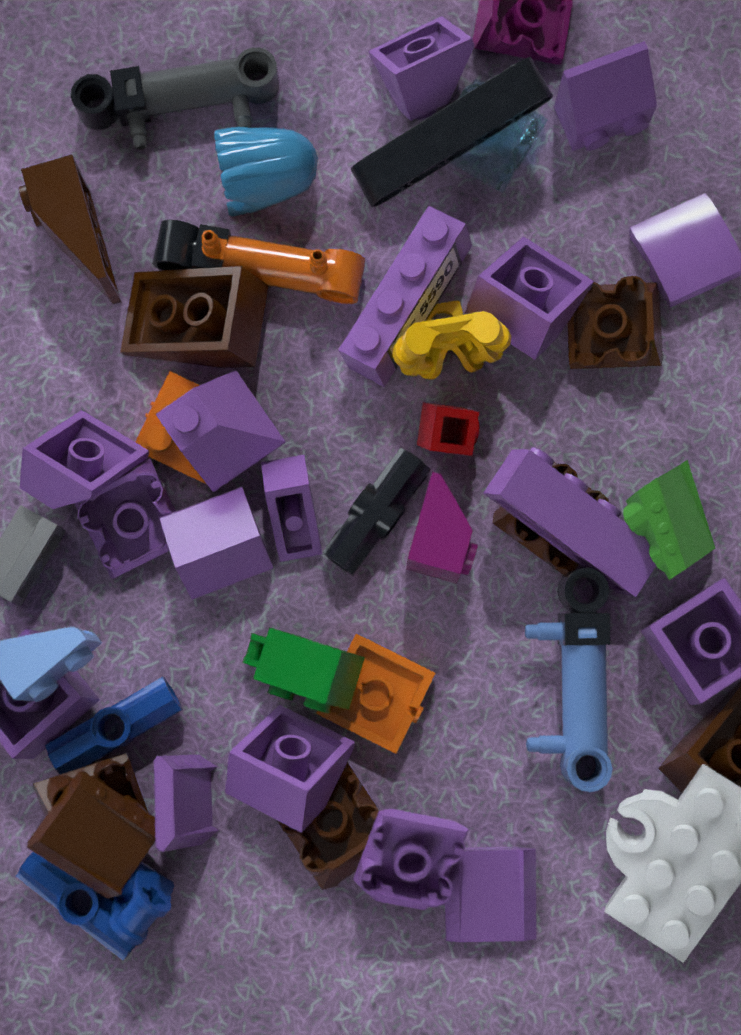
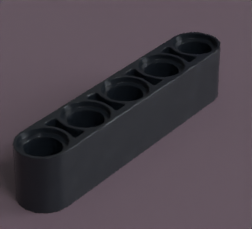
(452, 132)

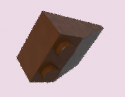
(64, 207)
(196, 316)
(712, 743)

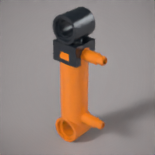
(329, 274)

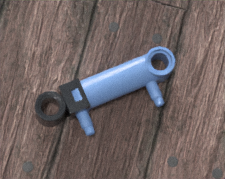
(584, 680)

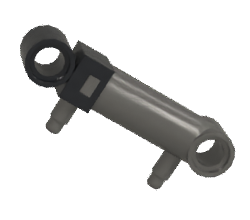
(141, 95)

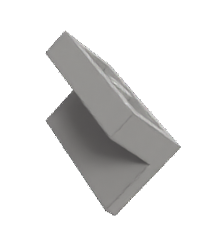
(25, 552)

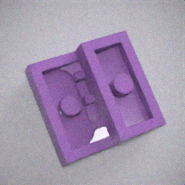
(687, 249)

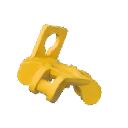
(470, 336)

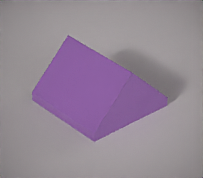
(215, 543)

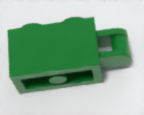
(304, 668)

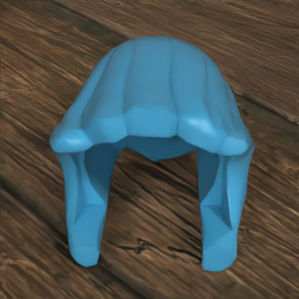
(263, 166)

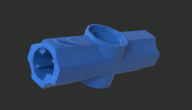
(89, 741)
(58, 889)

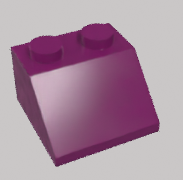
(442, 536)

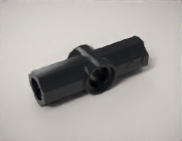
(376, 511)

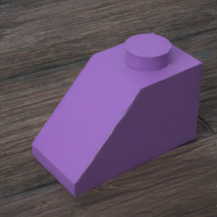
(291, 508)

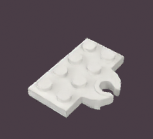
(681, 864)

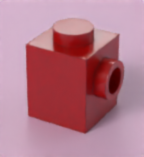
(448, 429)

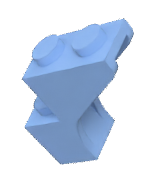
(38, 660)

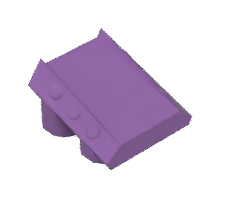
(127, 519)
(182, 801)
(410, 859)
(493, 896)

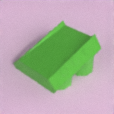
(671, 520)

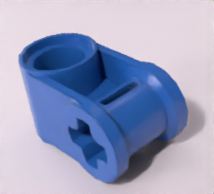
(141, 903)

